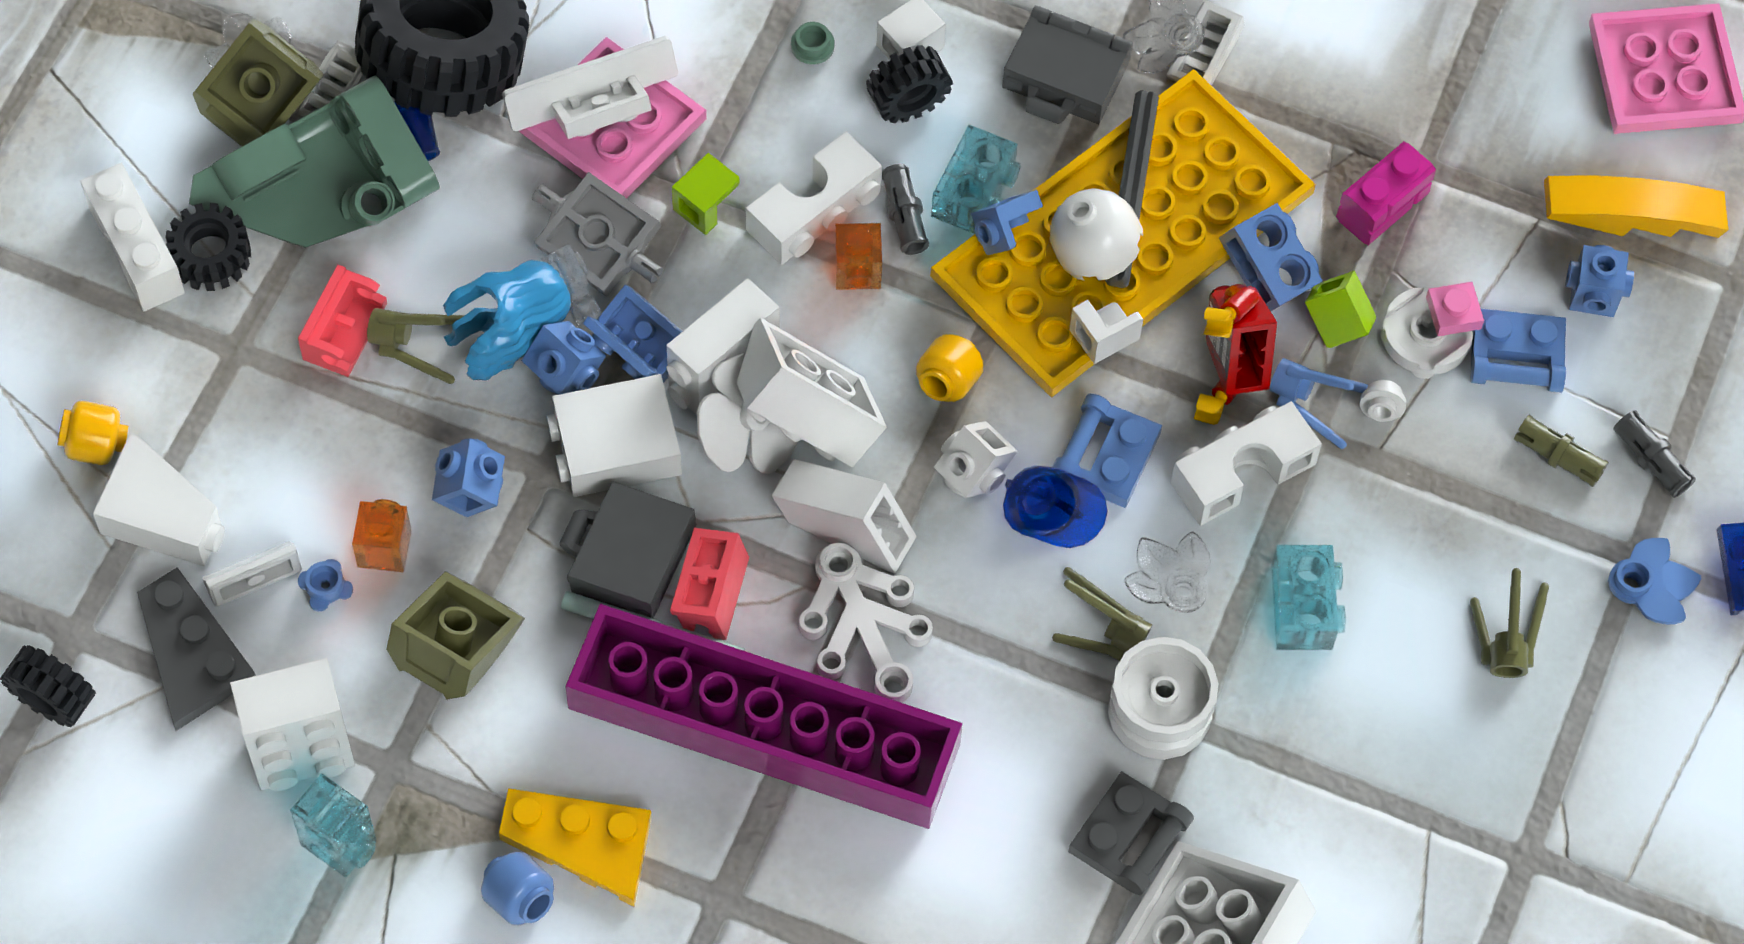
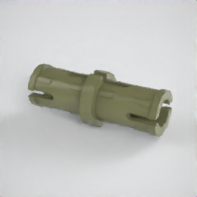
(1561, 450)

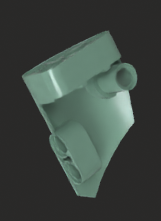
(311, 174)

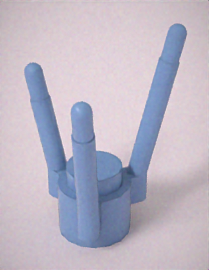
(1297, 381)

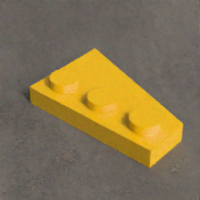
(584, 837)

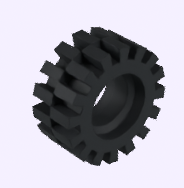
(909, 84)
(202, 225)
(47, 686)

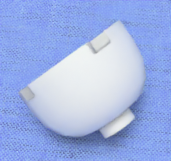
(1095, 234)

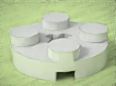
(1410, 349)

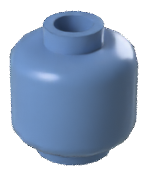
(517, 888)

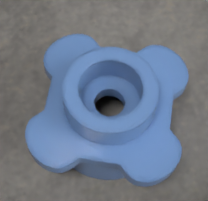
(322, 572)

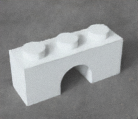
(791, 223)
(133, 235)
(1274, 440)

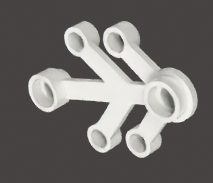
(863, 616)

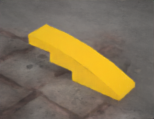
(1627, 203)

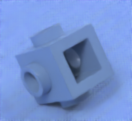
(1599, 280)
(564, 358)
(468, 477)

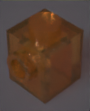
(858, 256)
(382, 535)

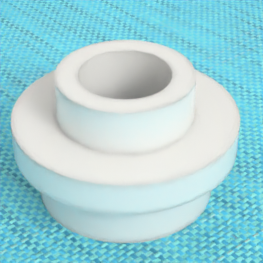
(1383, 401)

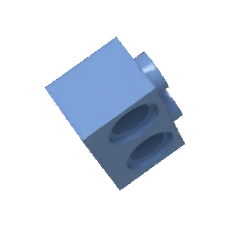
(1261, 264)

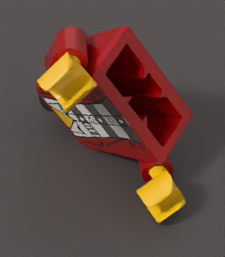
(1241, 345)

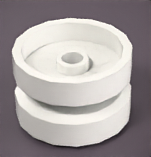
(1162, 698)

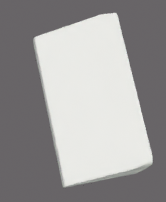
(252, 573)

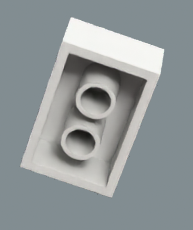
(292, 725)

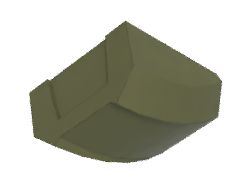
(256, 84)
(451, 635)

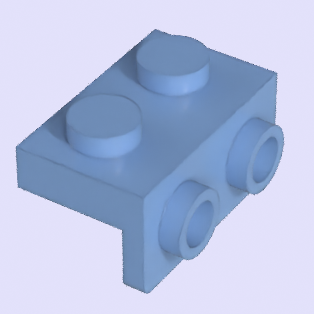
(635, 333)

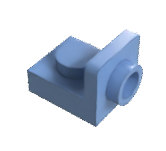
(995, 221)

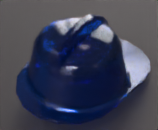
(1054, 506)

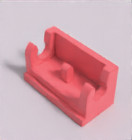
(340, 321)
(710, 581)

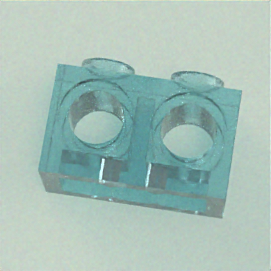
(969, 178)
(1298, 596)
(334, 826)

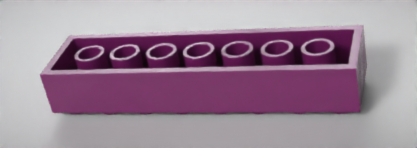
(764, 715)

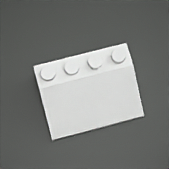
(1218, 901)

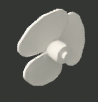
(725, 426)

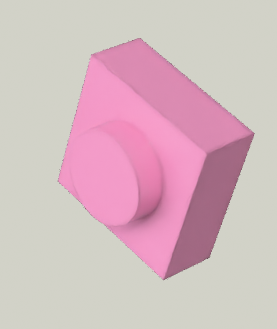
(1454, 308)

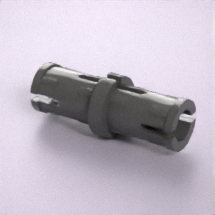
(905, 209)
(1654, 454)

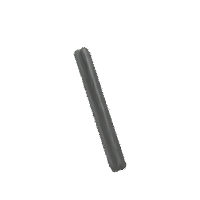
(1136, 163)

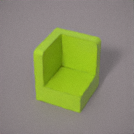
(702, 190)
(1341, 309)

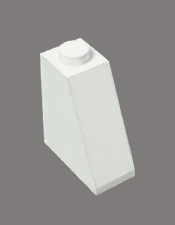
(157, 507)
(846, 511)

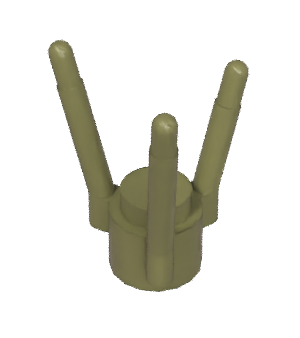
(395, 328)
(1124, 629)
(1509, 653)

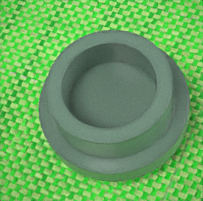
(812, 43)

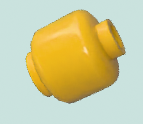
(949, 368)
(92, 432)

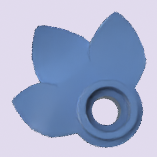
(1659, 582)

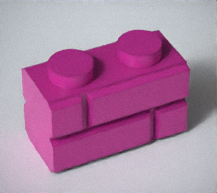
(1385, 193)

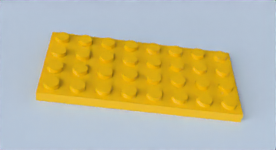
(1201, 181)

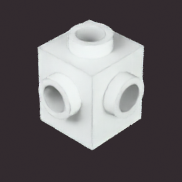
(975, 460)

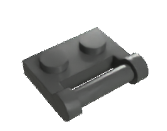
(1119, 822)

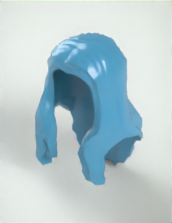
(526, 301)

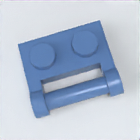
(1522, 339)
(1122, 453)

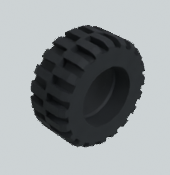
(442, 72)

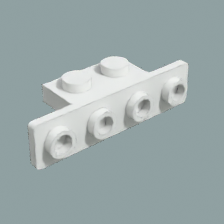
(593, 92)

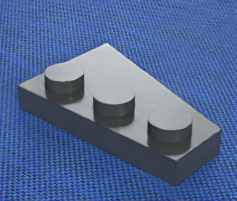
(189, 648)

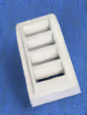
(1221, 18)
(338, 64)

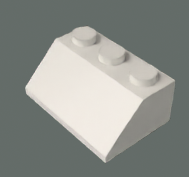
(808, 395)

